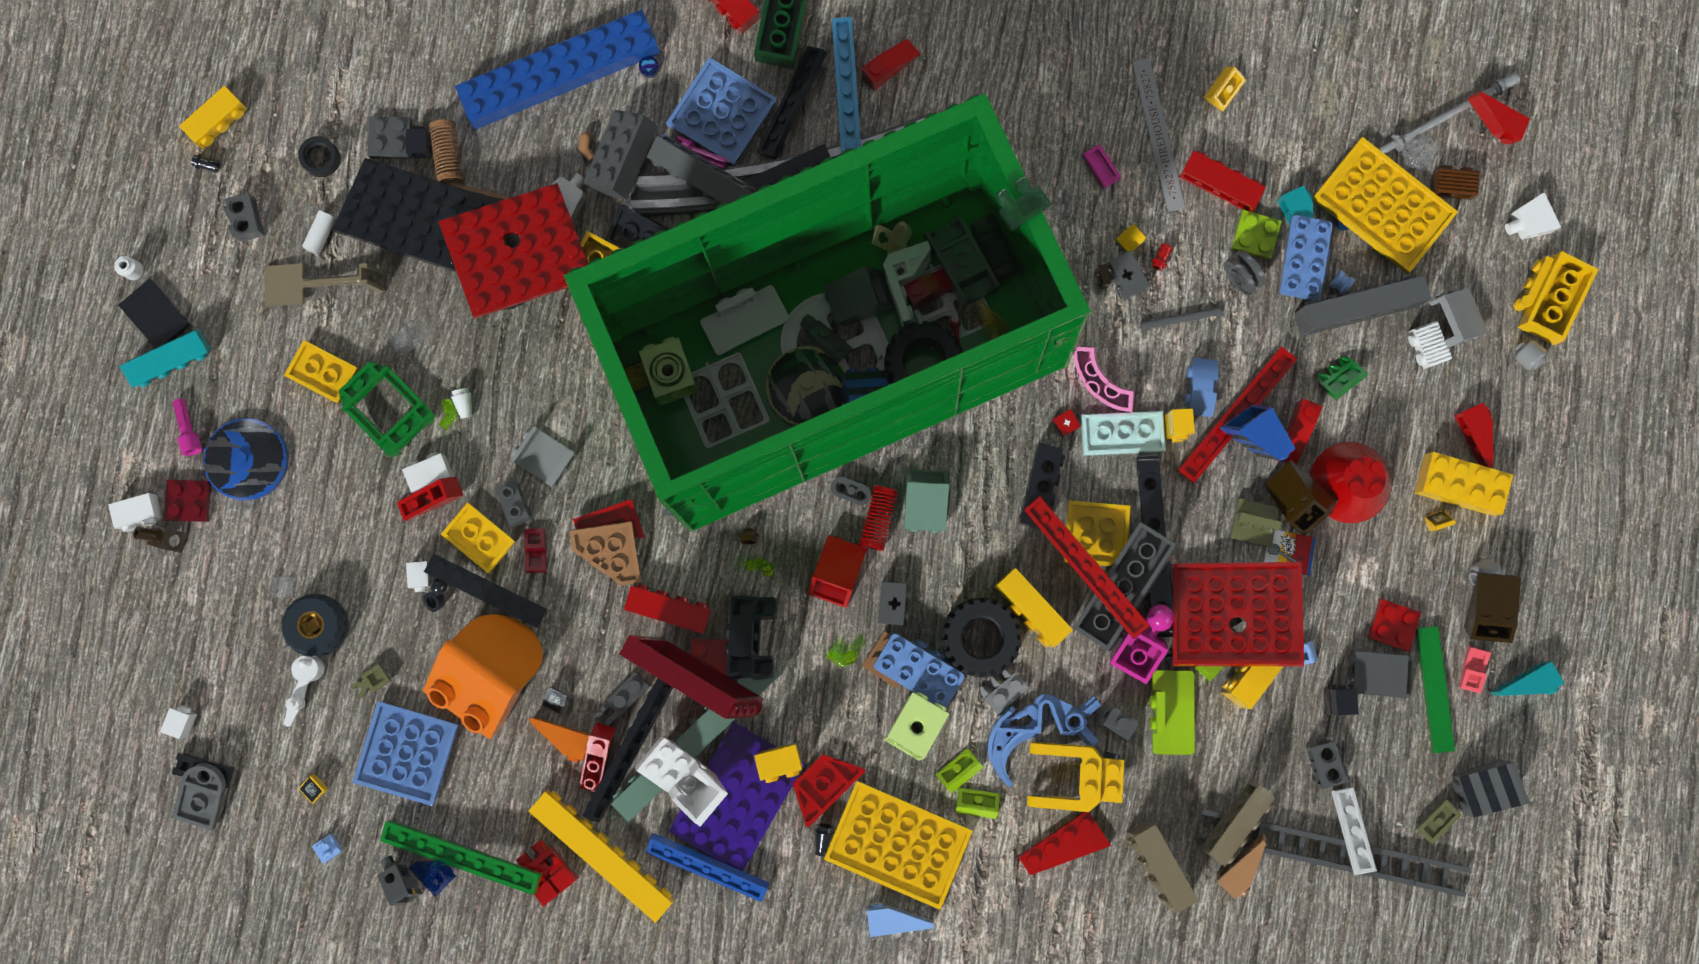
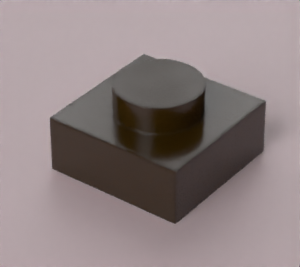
(1102, 276)

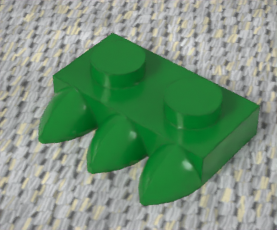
(1342, 378)

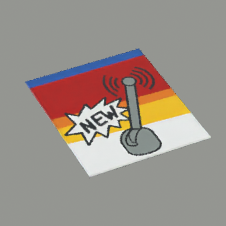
(1292, 548)

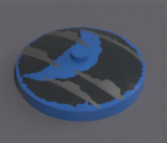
(246, 459)

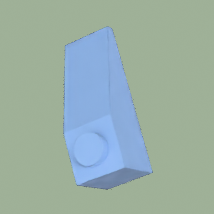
(891, 920)

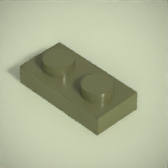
(1438, 821)

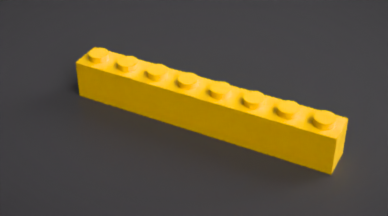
(601, 855)

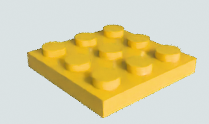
(1099, 528)

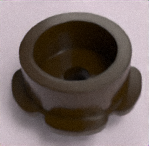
(748, 536)

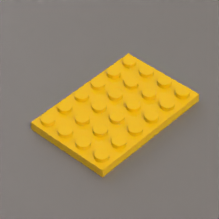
(1385, 205)
(898, 845)

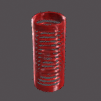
(890, 494)

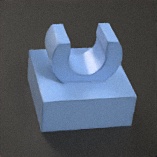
(327, 848)

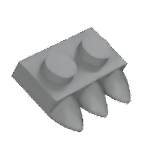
(1004, 691)

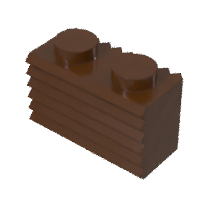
(1455, 182)

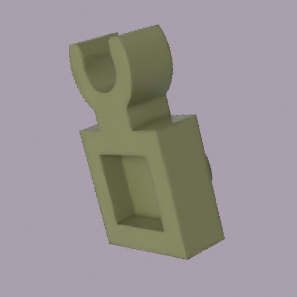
(373, 679)

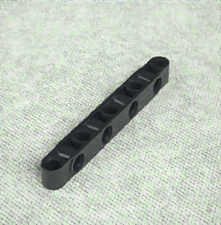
(1152, 509)

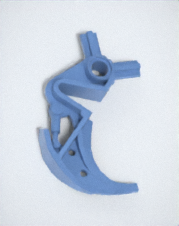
(1061, 713)

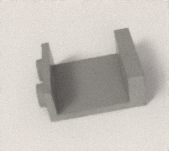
(543, 457)

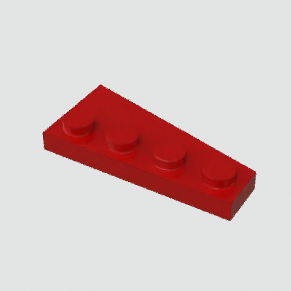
(1069, 842)

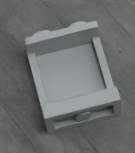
(1461, 314)

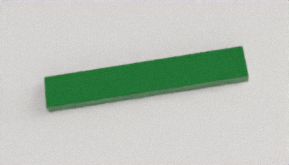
(1435, 689)

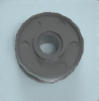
(1244, 272)

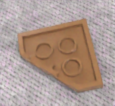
(610, 550)

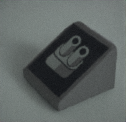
(555, 700)

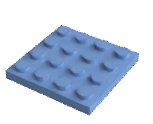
(721, 111)
(405, 753)

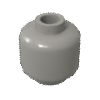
(1531, 355)
(1484, 566)

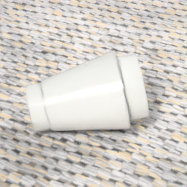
(462, 402)

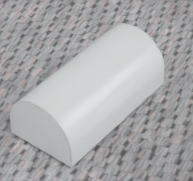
(318, 232)

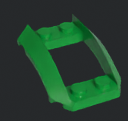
(405, 428)

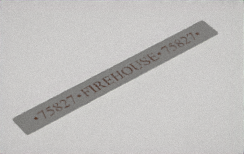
(1158, 134)

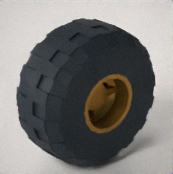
(315, 625)

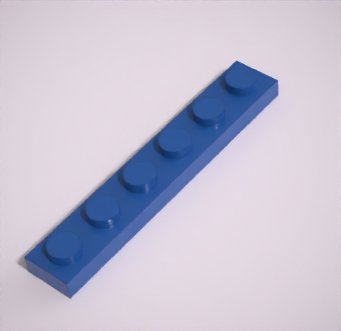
(707, 867)

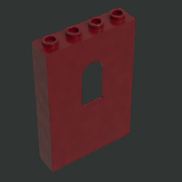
(692, 677)

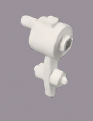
(305, 670)

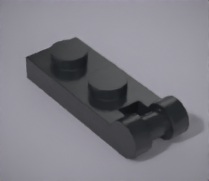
(182, 758)

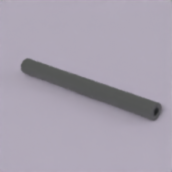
(1180, 318)

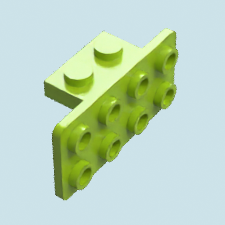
(1172, 712)

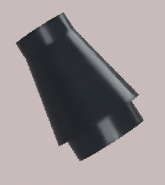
(823, 837)

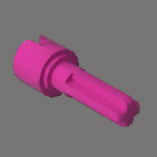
(715, 159)
(188, 440)

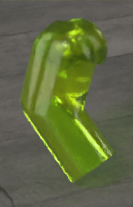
(450, 413)
(761, 564)
(842, 659)

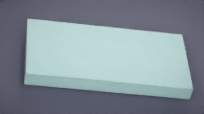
(1123, 433)

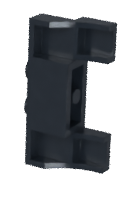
(744, 637)

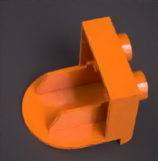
(484, 671)

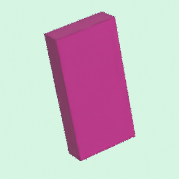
(1101, 166)

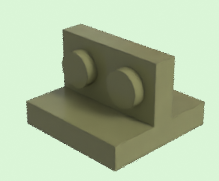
(1255, 523)

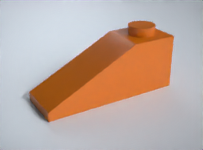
(566, 739)

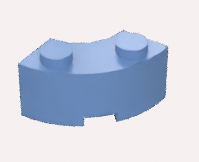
(1202, 383)

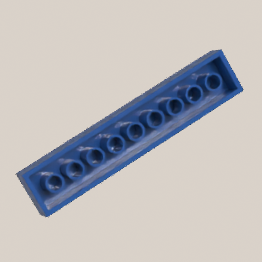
(557, 69)

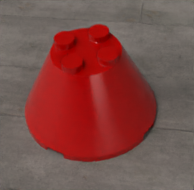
(1355, 478)

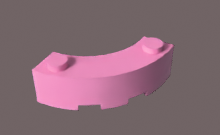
(1098, 384)

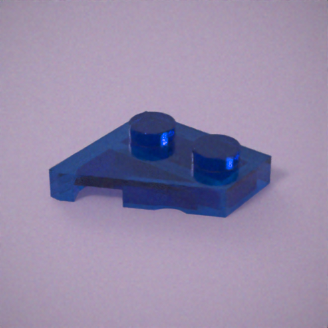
(433, 875)

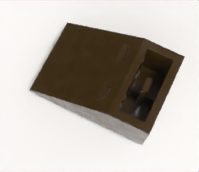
(1300, 497)
(1494, 608)

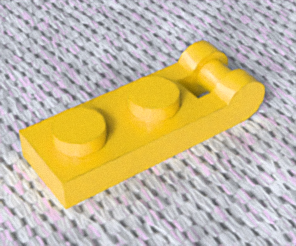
(1533, 284)

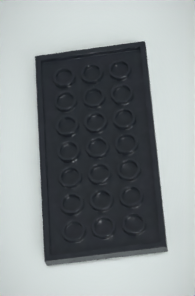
(403, 212)

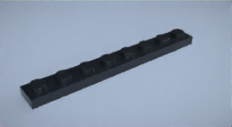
(627, 751)

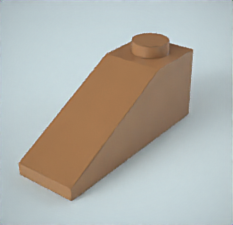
(1238, 875)

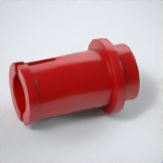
(1162, 256)

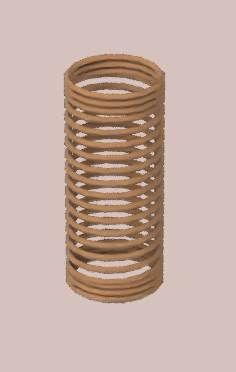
(448, 127)

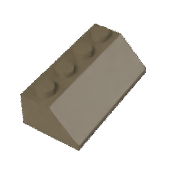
(1237, 823)

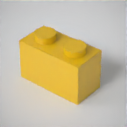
(1179, 425)

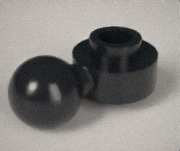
(434, 599)

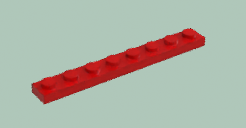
(1252, 395)
(1087, 567)

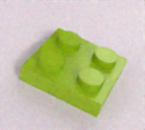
(1256, 234)

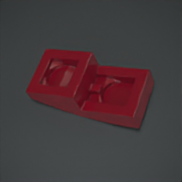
(535, 550)

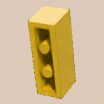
(213, 117)

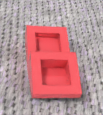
(1473, 670)

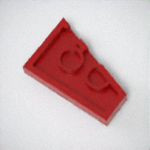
(616, 513)

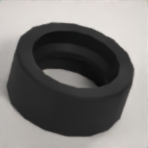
(308, 145)

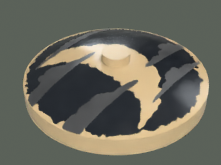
(804, 384)

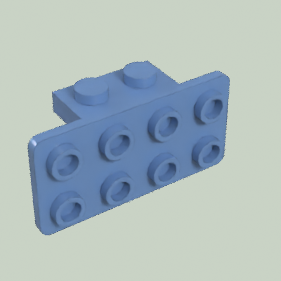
(1306, 258)
(919, 669)

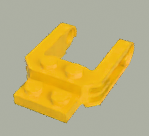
(1099, 778)

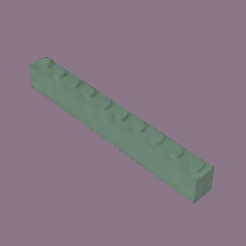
(693, 741)

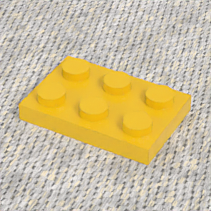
(320, 371)
(478, 538)

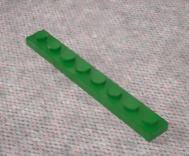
(461, 857)

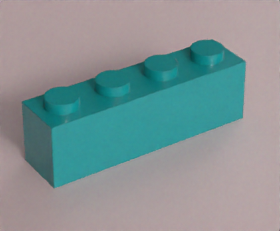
(165, 358)

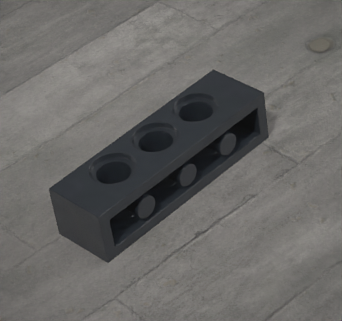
(1043, 454)

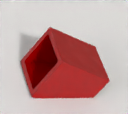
(837, 571)

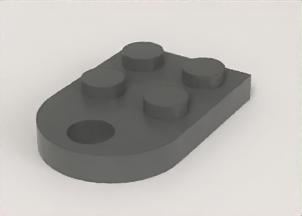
(199, 798)

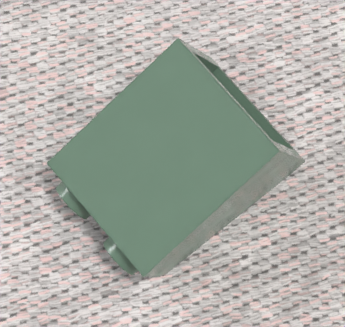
(926, 500)

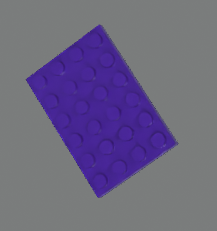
(748, 808)

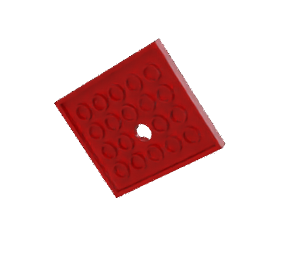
(506, 276)
(1258, 592)

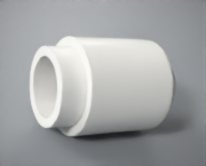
(128, 268)

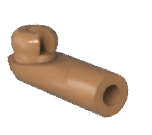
(584, 145)

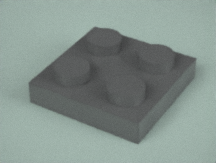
(388, 137)

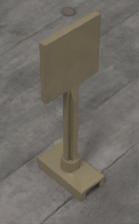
(287, 284)

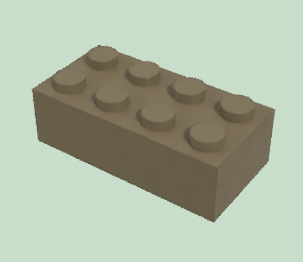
(1162, 867)

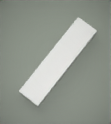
(1353, 831)

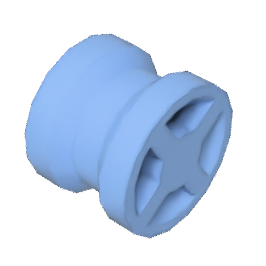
(1342, 282)

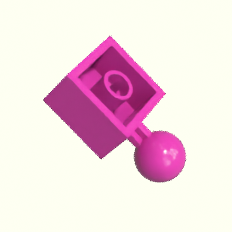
(1153, 648)

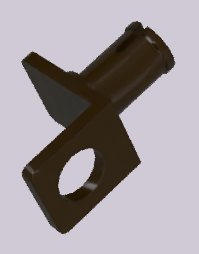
(160, 537)

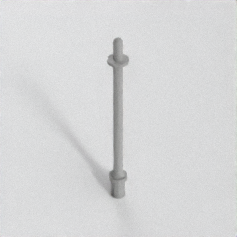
(1498, 87)

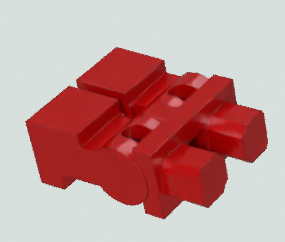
(548, 863)

